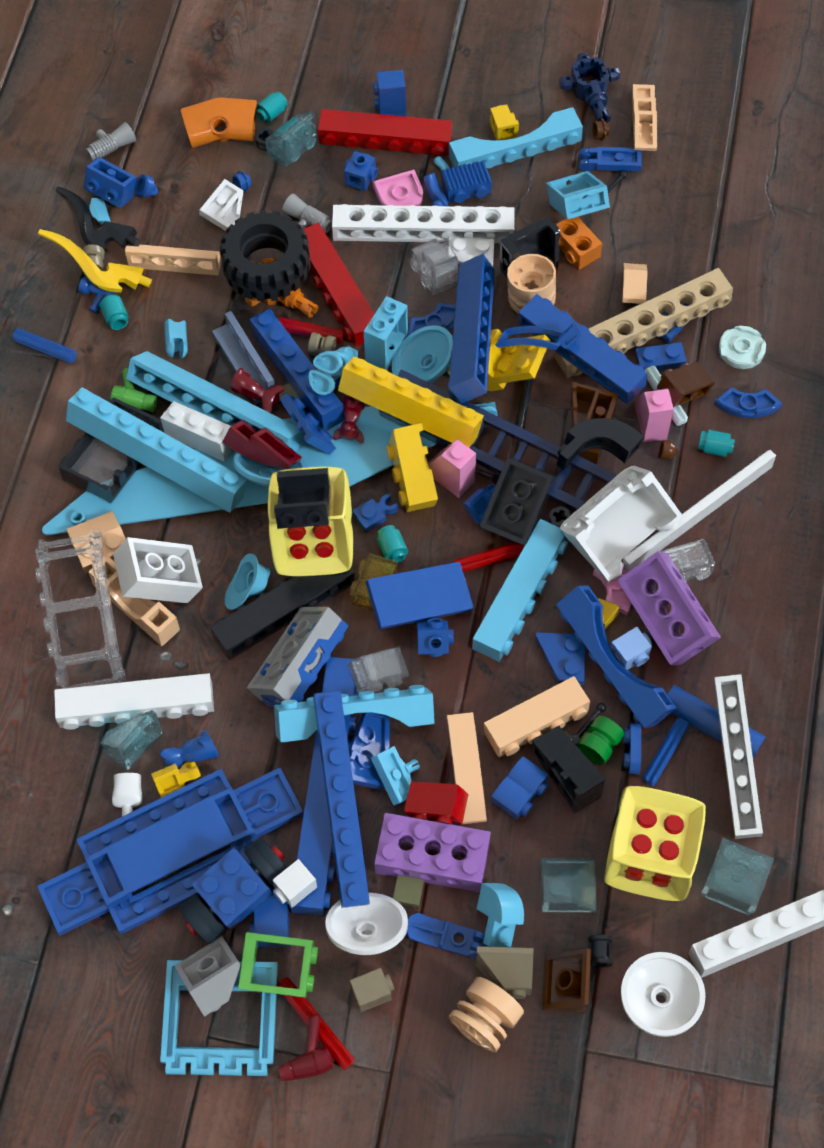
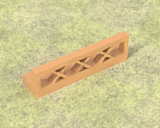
(174, 259)

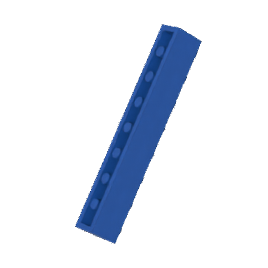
(472, 329)

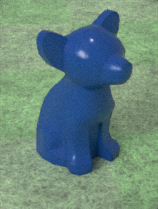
(194, 750)

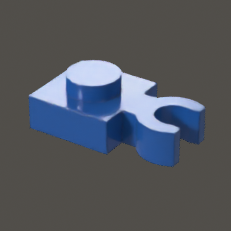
(371, 514)

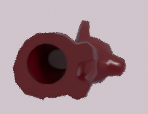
(252, 389)
(352, 412)

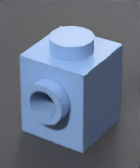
(632, 648)

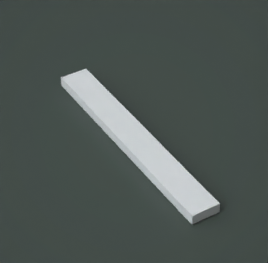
(701, 510)

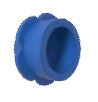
(241, 180)

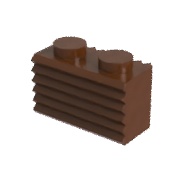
(686, 383)

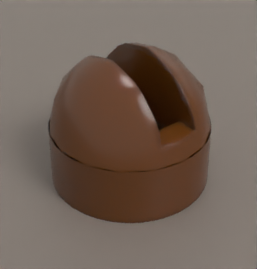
(667, 450)

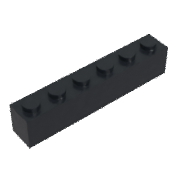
(275, 610)

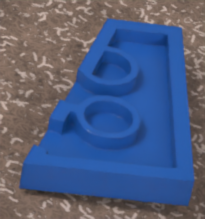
(370, 739)

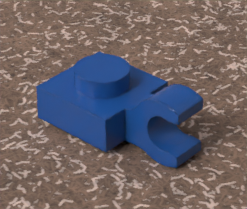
(478, 502)

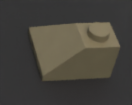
(507, 968)

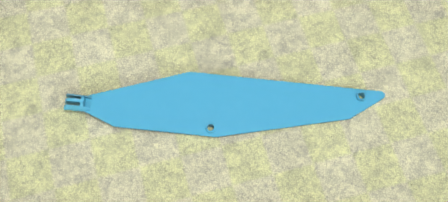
(156, 497)

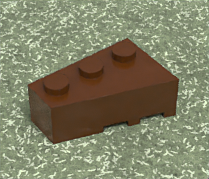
(591, 404)

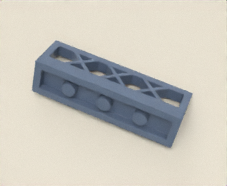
(241, 352)

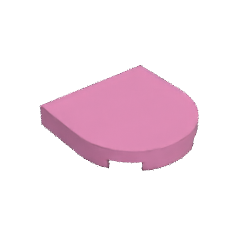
(399, 189)

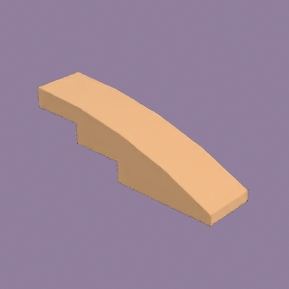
(644, 117)
(467, 764)

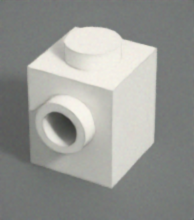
(294, 884)

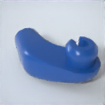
(434, 191)

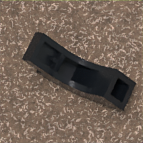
(599, 434)

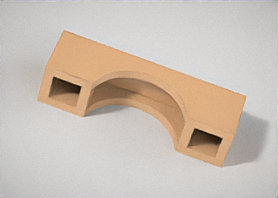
(148, 615)

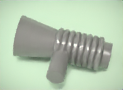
(110, 142)
(307, 214)

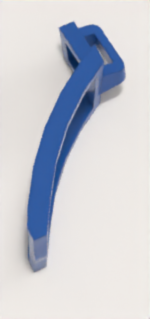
(561, 337)

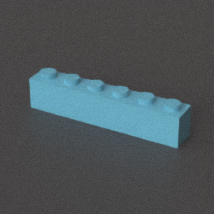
(519, 591)

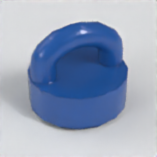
(145, 186)

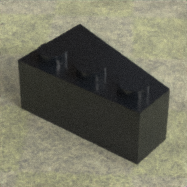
(568, 768)

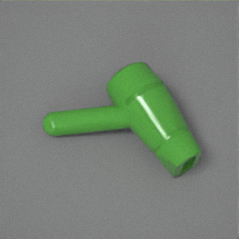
(133, 397)

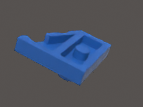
(563, 655)

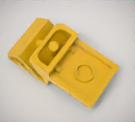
(512, 362)

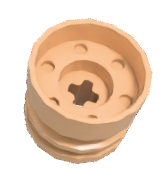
(530, 276)
(490, 1009)

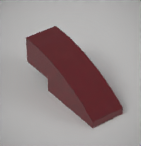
(260, 446)

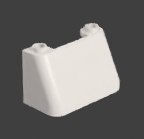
(620, 520)

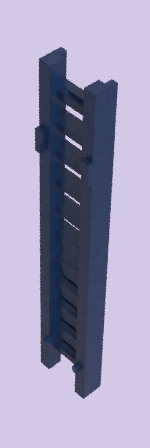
(527, 438)

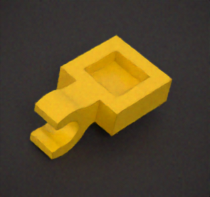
(172, 778)

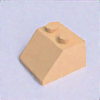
(111, 534)

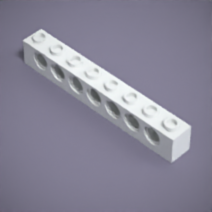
(420, 223)

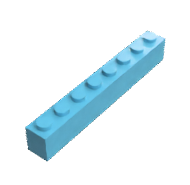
(193, 392)
(156, 450)

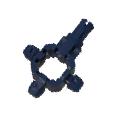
(595, 91)

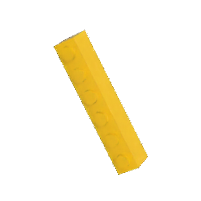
(410, 402)

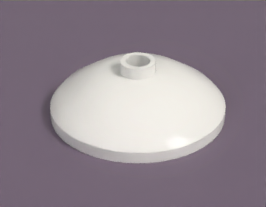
(368, 927)
(667, 976)

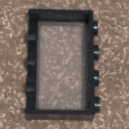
(98, 465)

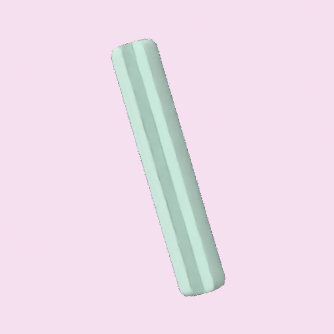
(654, 377)

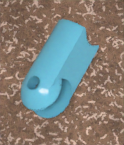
(176, 338)

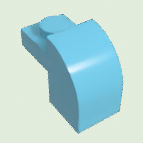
(503, 911)

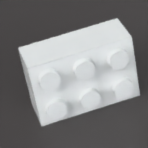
(157, 570)

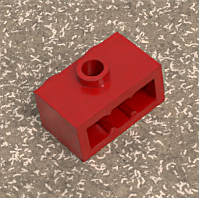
(436, 802)

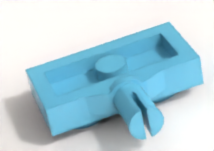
(394, 774)

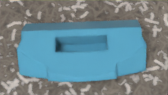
(99, 210)

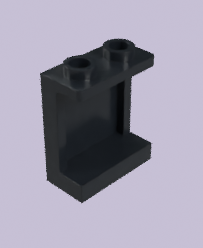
(536, 238)
(303, 498)

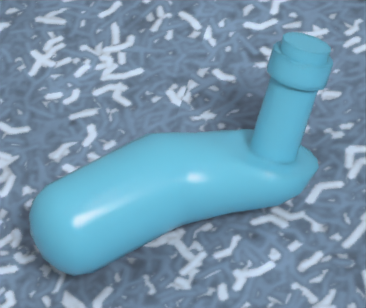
(441, 163)

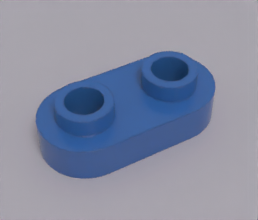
(632, 759)

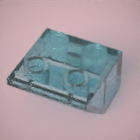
(293, 138)

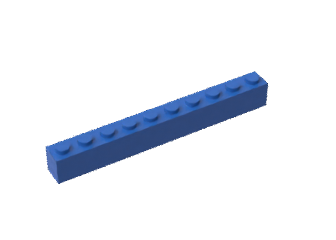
(316, 839)

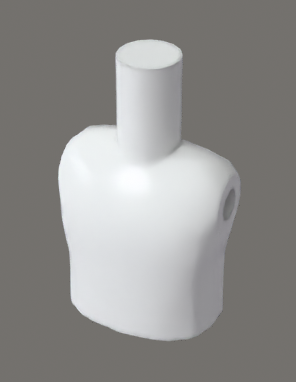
(127, 792)

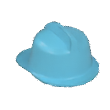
(247, 582)

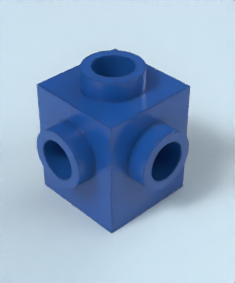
(360, 170)
(434, 637)

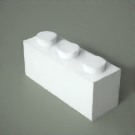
(196, 430)

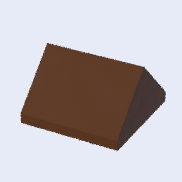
(567, 981)

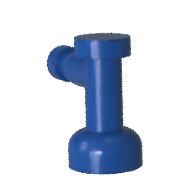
(87, 286)

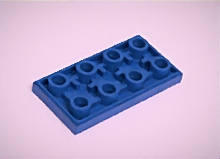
(419, 595)

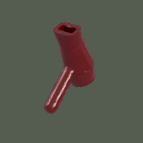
(313, 1061)

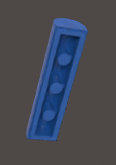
(705, 717)

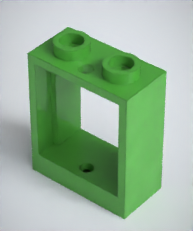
(249, 959)

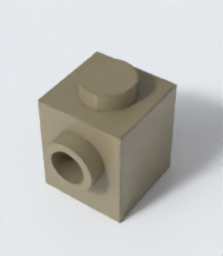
(372, 989)

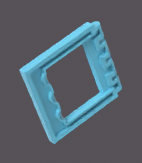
(229, 1059)

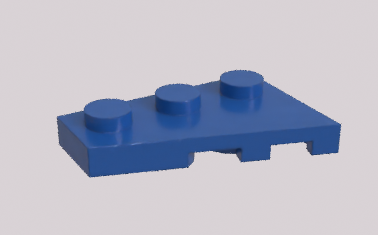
(308, 424)

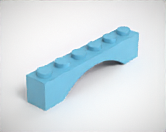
(558, 131)
(411, 706)

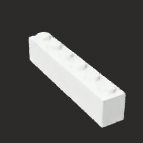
(126, 700)
(738, 757)
(758, 935)

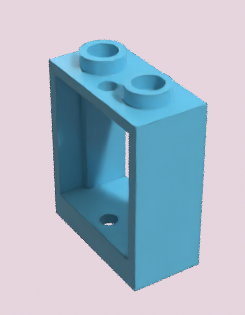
(569, 200)
(385, 330)

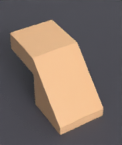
(634, 283)

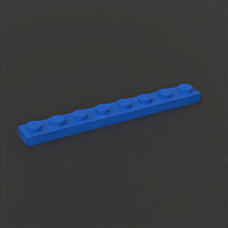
(341, 800)

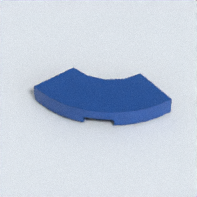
(441, 316)
(748, 404)

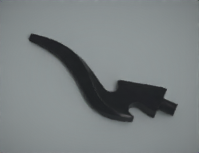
(109, 232)

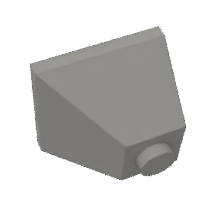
(210, 975)

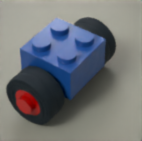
(232, 889)

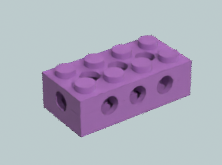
(653, 608)
(427, 836)

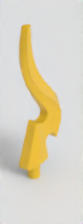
(105, 280)

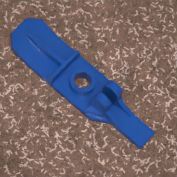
(441, 935)

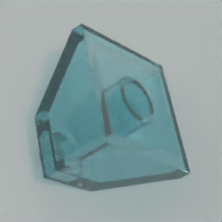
(132, 738)
(568, 885)

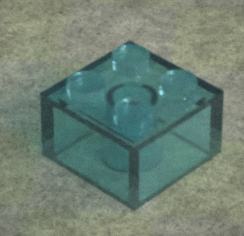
(737, 877)

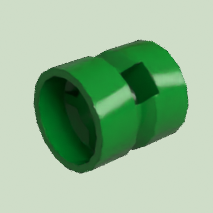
(602, 738)

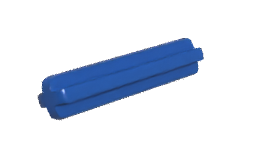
(44, 345)
(665, 752)

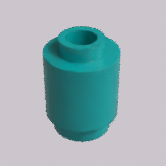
(271, 107)
(114, 312)
(716, 443)
(392, 543)

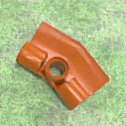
(205, 117)

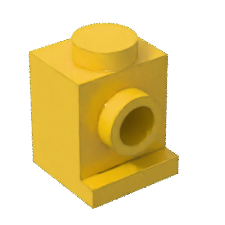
(503, 123)

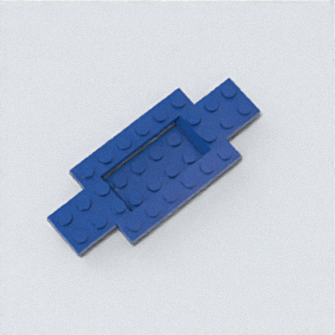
(161, 841)

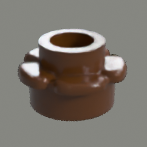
(600, 129)

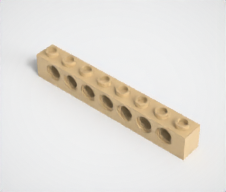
(650, 312)

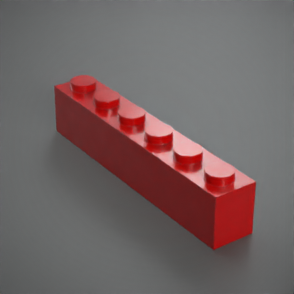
(385, 132)
(337, 286)

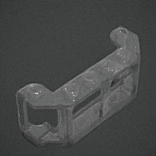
(100, 599)

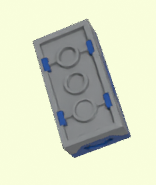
(298, 656)

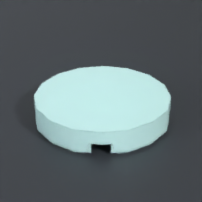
(742, 347)

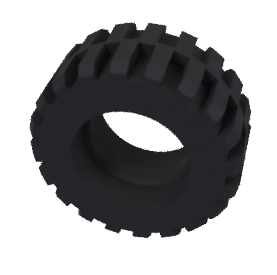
(262, 232)

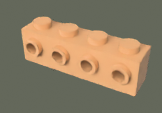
(536, 717)

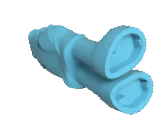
(330, 368)

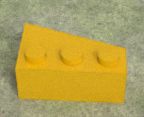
(411, 468)

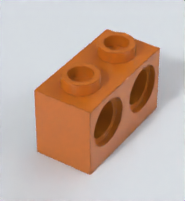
(578, 242)

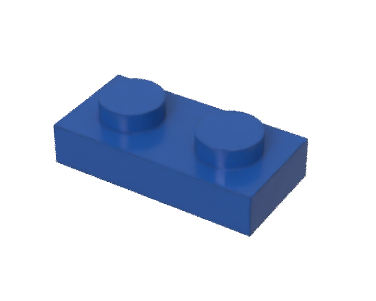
(661, 356)

